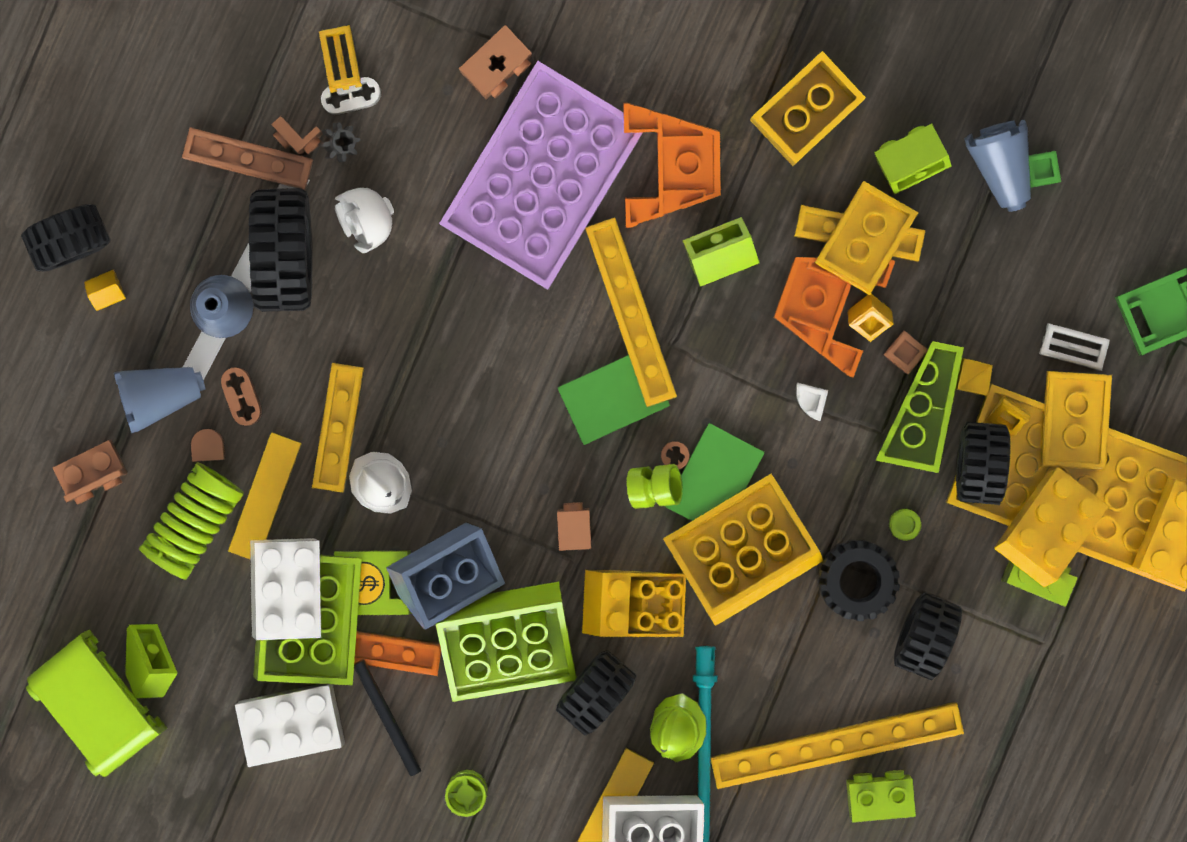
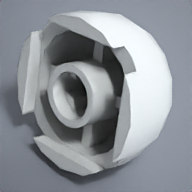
(365, 216)

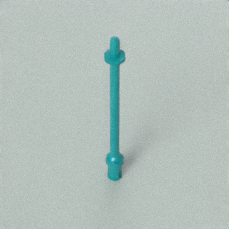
(705, 680)

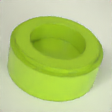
(905, 524)

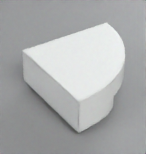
(811, 400)

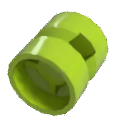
(656, 485)
(466, 793)

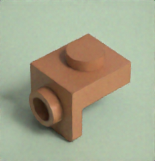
(288, 136)

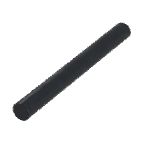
(387, 717)

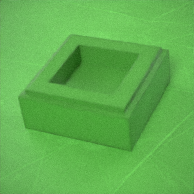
(1044, 169)

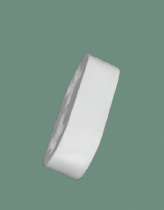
(353, 103)

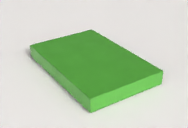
(606, 400)
(715, 472)

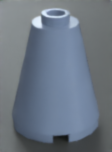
(1004, 162)
(233, 307)
(156, 393)

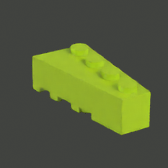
(924, 417)

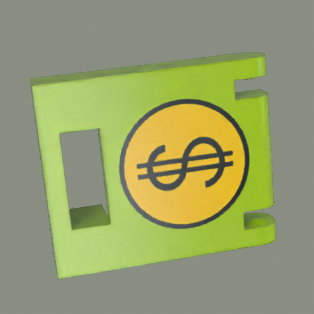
(376, 582)

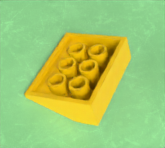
(743, 549)

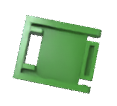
(1163, 308)

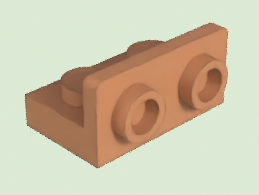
(90, 471)

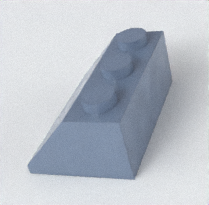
(446, 575)

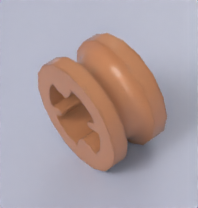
(683, 450)

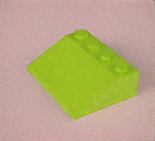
(507, 643)
(324, 658)

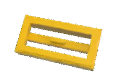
(344, 82)

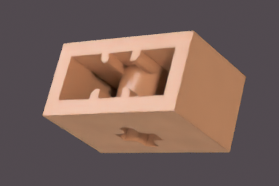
(501, 45)
(574, 527)

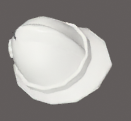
(380, 482)

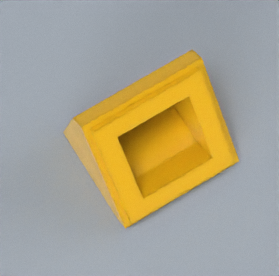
(104, 290)
(1009, 414)

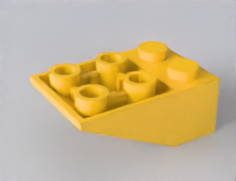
(633, 604)

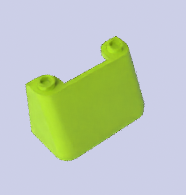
(93, 705)

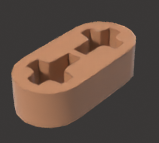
(233, 398)

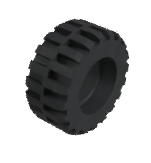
(280, 249)

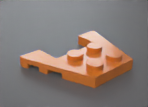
(685, 164)
(812, 309)

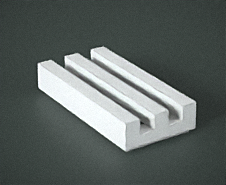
(1047, 340)

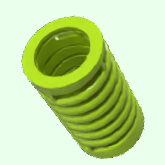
(165, 553)

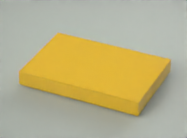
(866, 237)
(1076, 420)

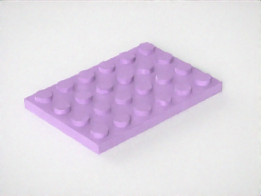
(541, 175)

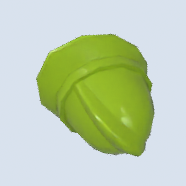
(678, 727)

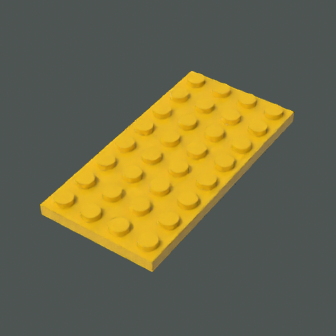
(1129, 485)

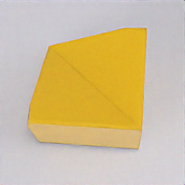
(870, 317)
(974, 377)

